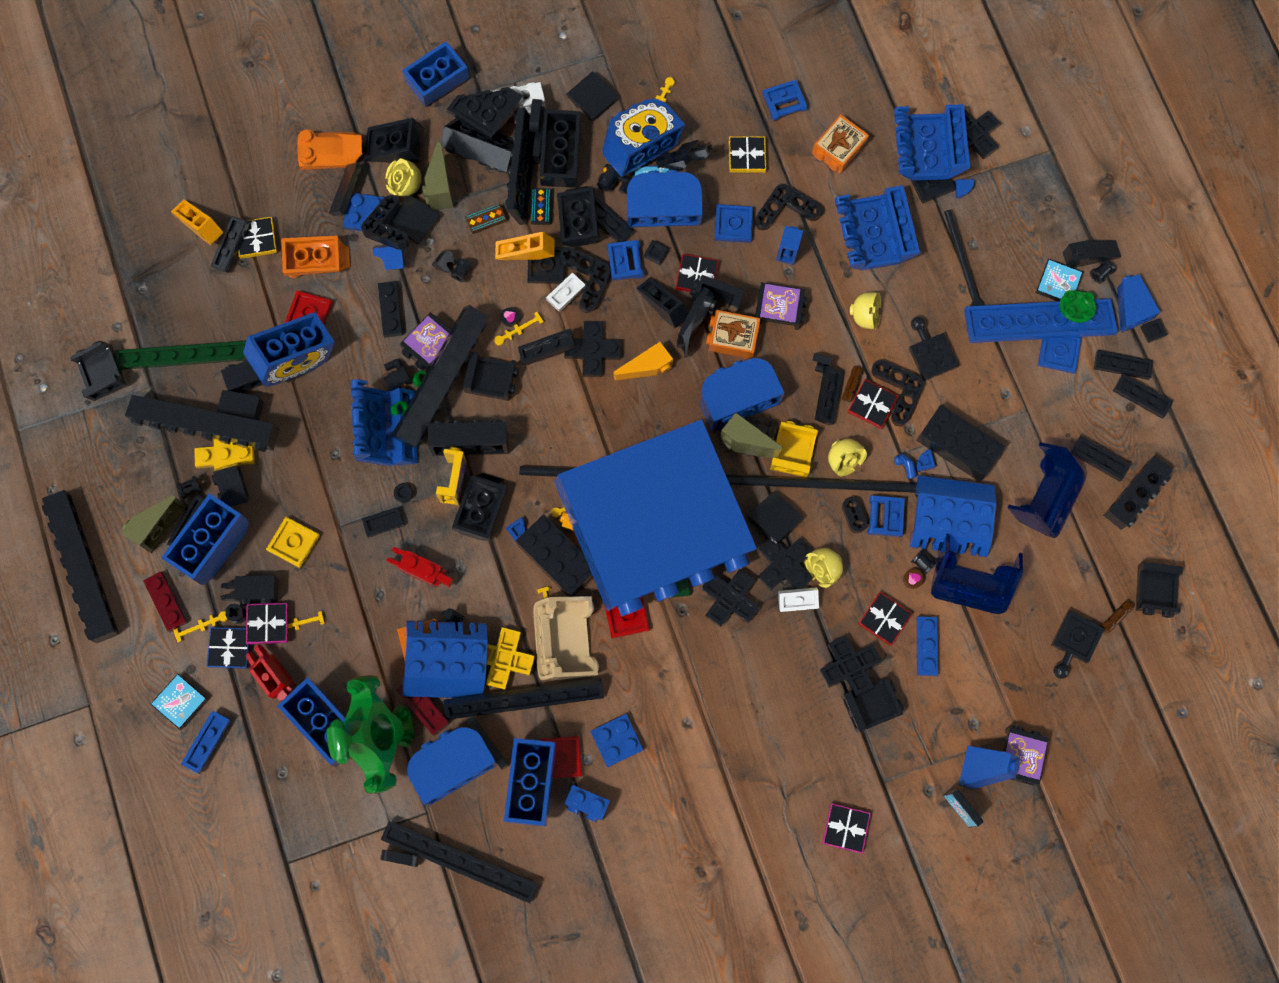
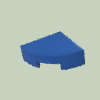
(963, 187)
(925, 462)
(516, 529)

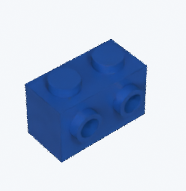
(586, 802)

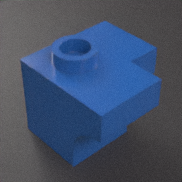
(391, 257)

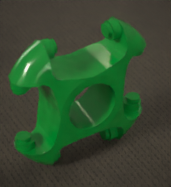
(370, 734)

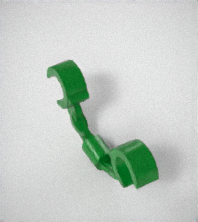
(403, 405)

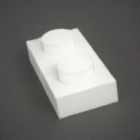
(565, 292)
(798, 599)

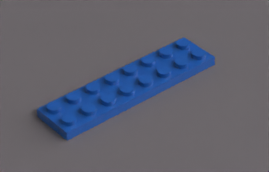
(1034, 322)

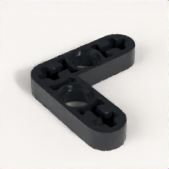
(786, 200)
(374, 227)
(592, 271)
(907, 389)

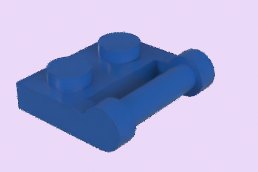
(783, 94)
(619, 260)
(892, 516)

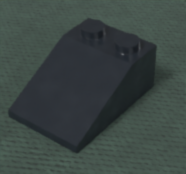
(395, 141)

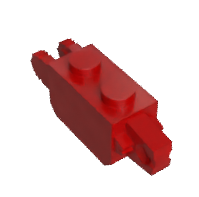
(420, 568)
(270, 674)

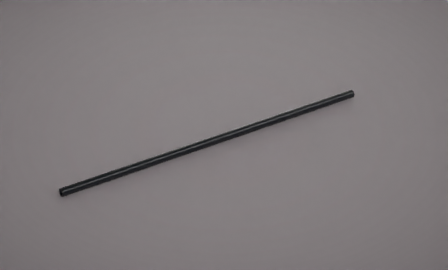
(768, 481)

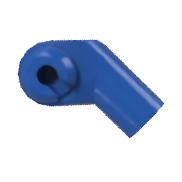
(909, 466)

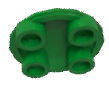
(1078, 306)

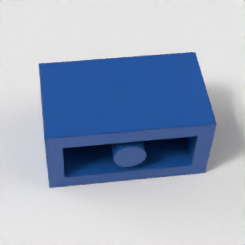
(789, 245)

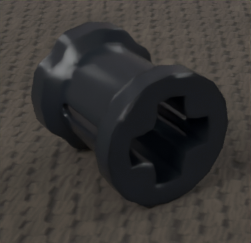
(461, 270)
(1102, 271)
(189, 487)
(923, 562)
(230, 613)

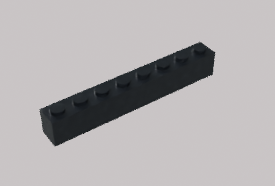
(440, 376)
(202, 422)
(80, 567)

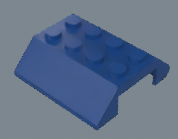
(932, 143)
(878, 229)
(375, 423)
(955, 509)
(444, 660)

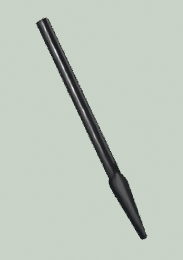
(963, 260)

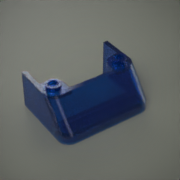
(1055, 494)
(973, 587)

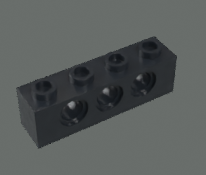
(1117, 512)

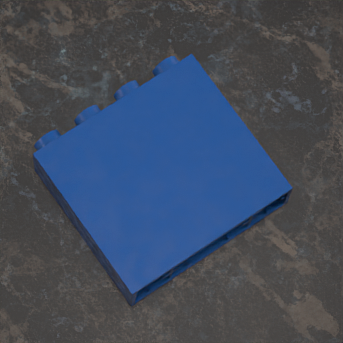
(655, 517)

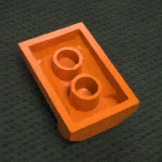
(328, 149)
(313, 255)

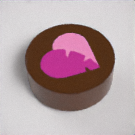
(913, 578)

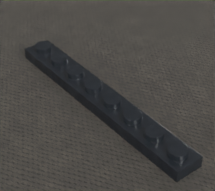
(523, 698)
(459, 862)

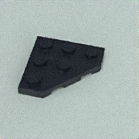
(486, 110)

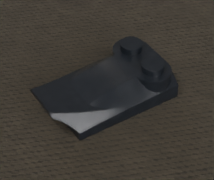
(578, 216)
(701, 309)
(480, 506)

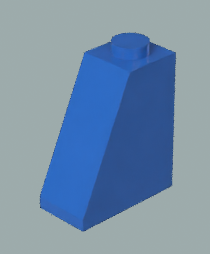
(1135, 303)
(987, 767)

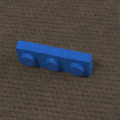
(927, 646)
(205, 742)

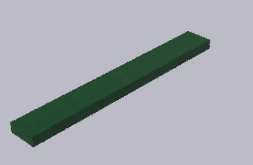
(181, 355)

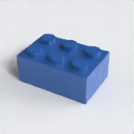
(435, 73)

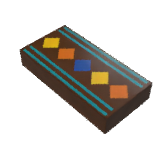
(486, 218)

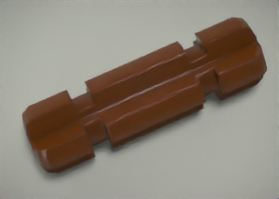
(852, 384)
(1117, 616)

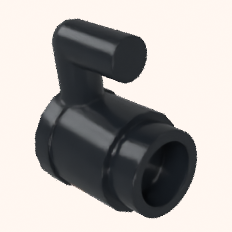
(609, 177)
(398, 377)

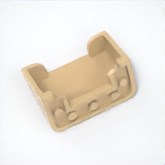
(563, 638)

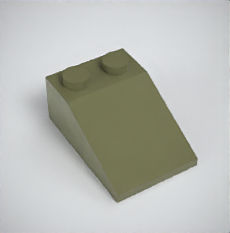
(437, 187)
(747, 439)
(153, 523)

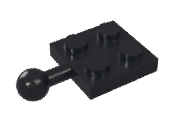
(933, 354)
(1077, 639)

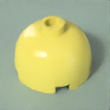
(403, 178)
(866, 310)
(846, 455)
(824, 566)

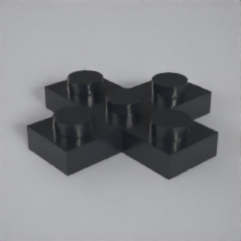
(978, 133)
(684, 155)
(594, 349)
(785, 564)
(730, 598)
(850, 666)

